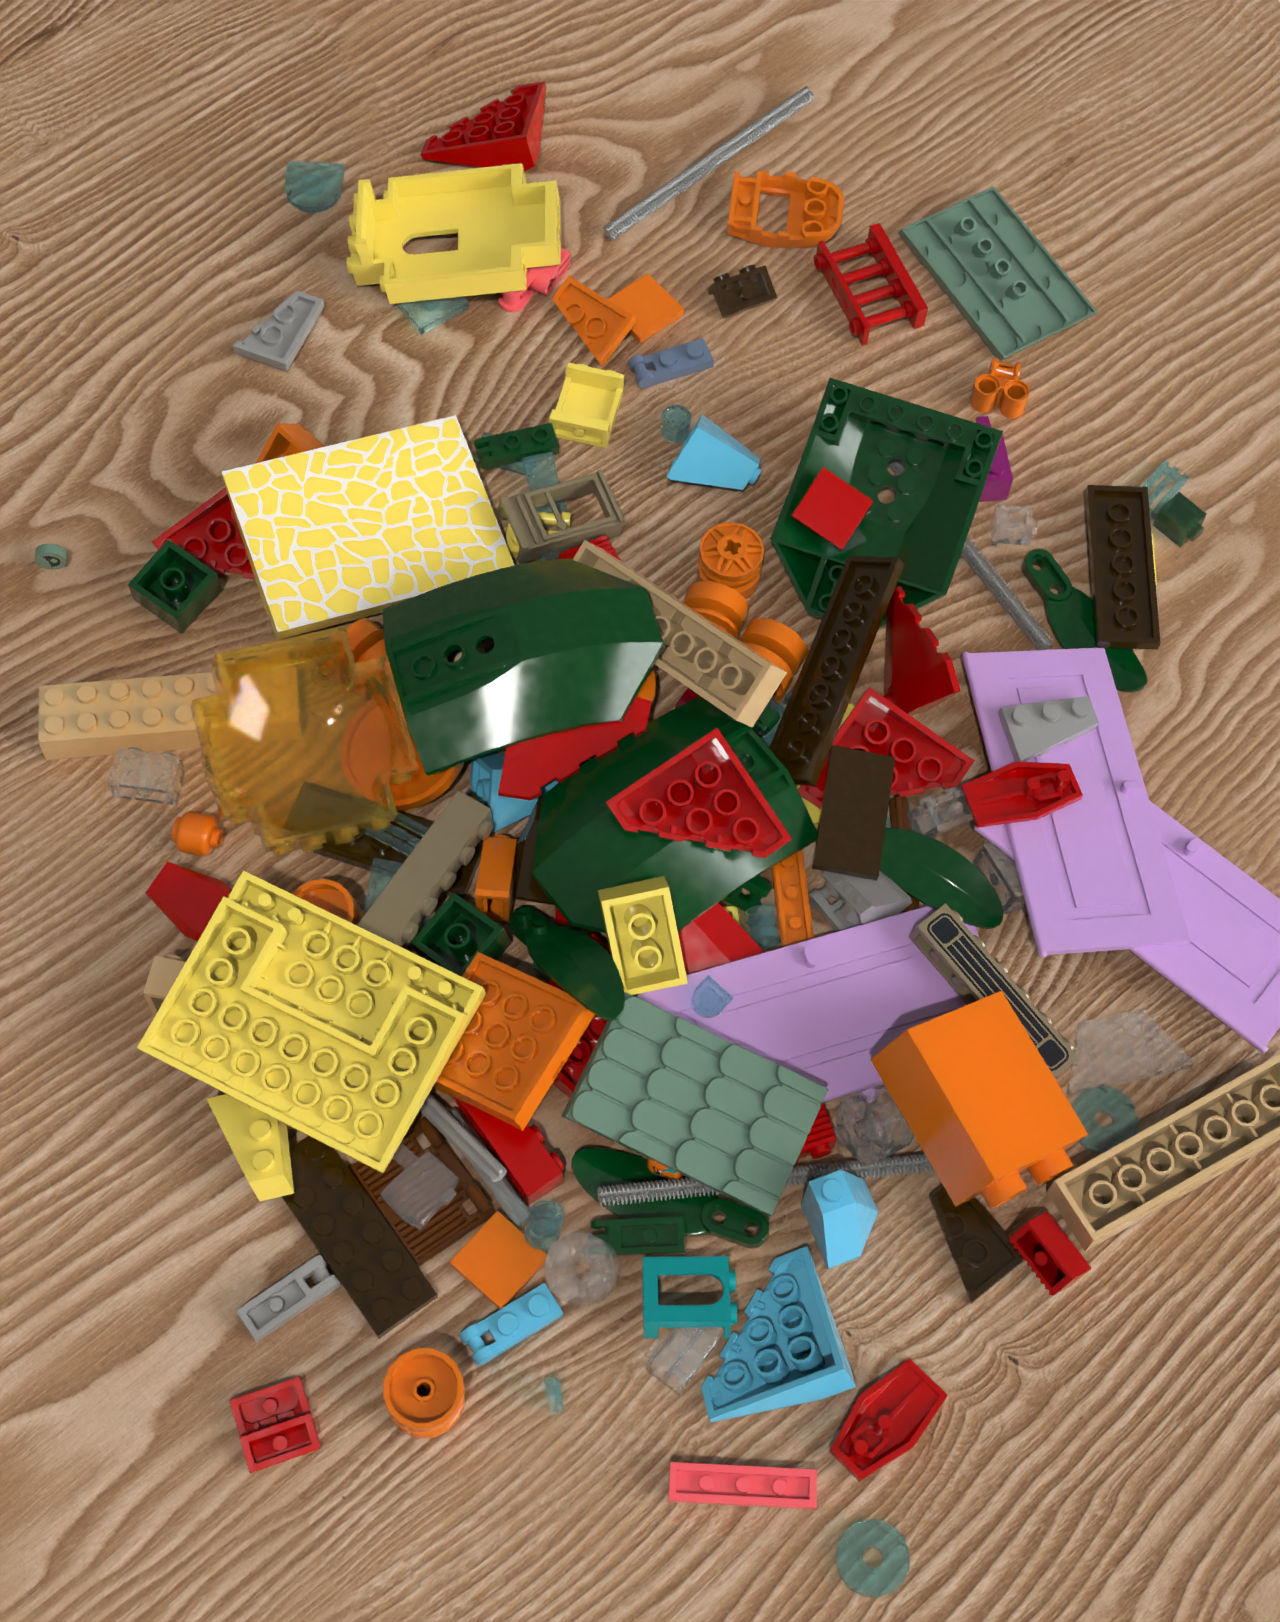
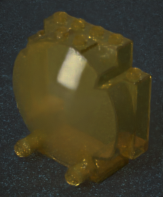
(304, 740)

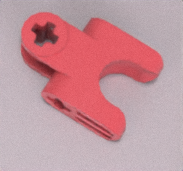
(539, 279)

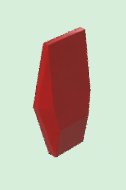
(1021, 792)
(187, 898)
(887, 1420)

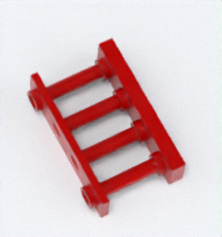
(888, 266)

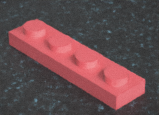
(742, 1485)

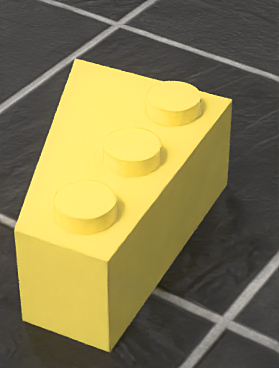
(258, 1145)

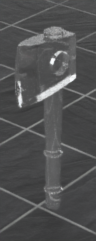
(420, 1187)

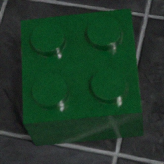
(174, 586)
(458, 934)

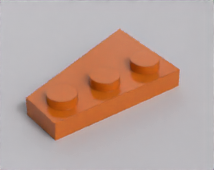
(594, 318)

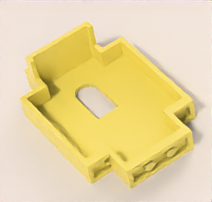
(499, 226)

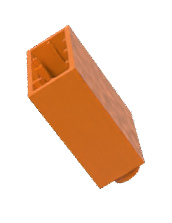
(981, 1101)

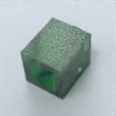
(1180, 520)

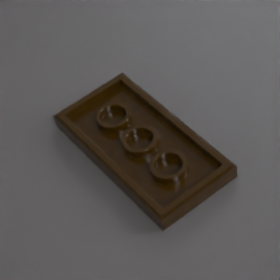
(853, 813)

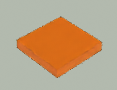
(649, 305)
(498, 1261)

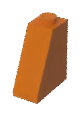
(496, 878)

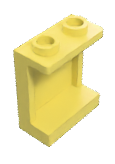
(587, 405)

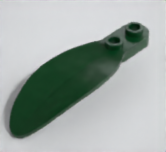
(1072, 619)
(939, 876)
(571, 961)
(609, 1167)

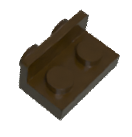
(743, 290)

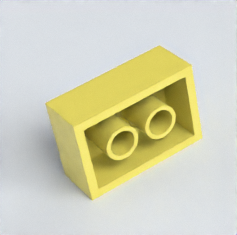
(643, 935)

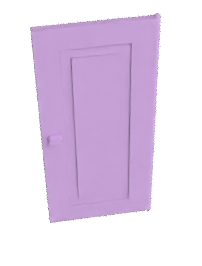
(1098, 865)
(1231, 929)
(825, 1000)

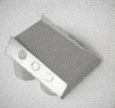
(865, 898)

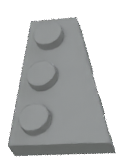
(284, 333)
(1043, 725)

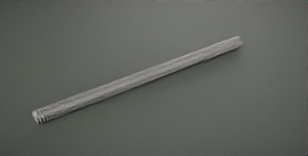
(708, 163)
(997, 587)
(798, 1175)

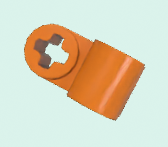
(1000, 389)

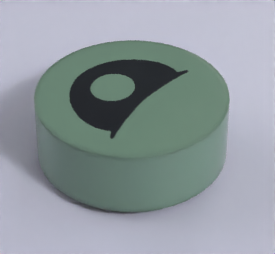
(50, 556)

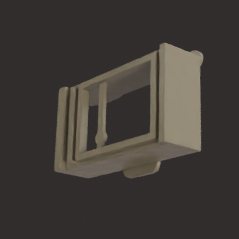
(529, 529)

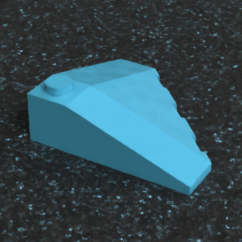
(785, 1349)

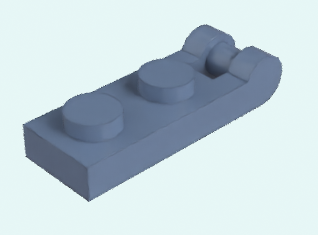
(671, 363)

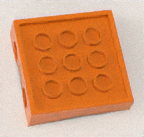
(512, 1042)

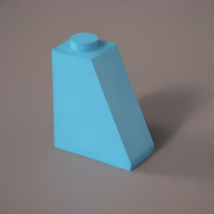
(714, 459)
(485, 783)
(839, 1215)

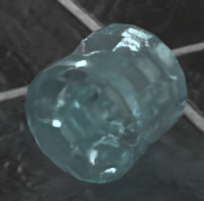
(675, 423)

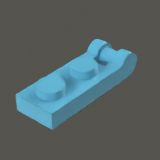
(512, 1324)

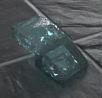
(540, 473)

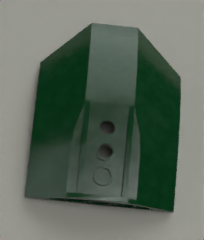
(934, 496)
(562, 657)
(587, 850)

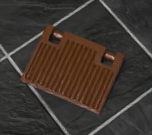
(450, 1220)

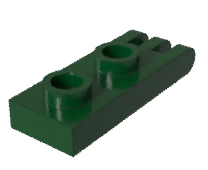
(515, 445)
(644, 1235)

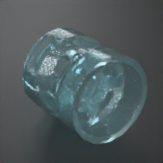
(762, 925)
(544, 1225)

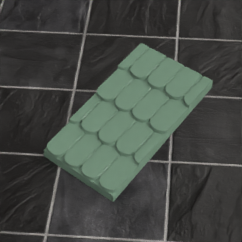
(997, 273)
(696, 1104)

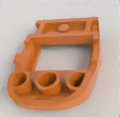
(812, 214)

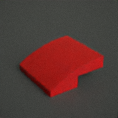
(832, 508)
(274, 1424)

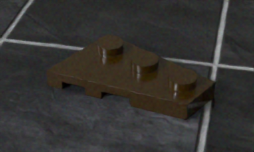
(976, 1243)

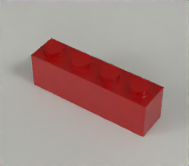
(520, 1152)

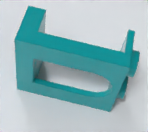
(656, 1316)

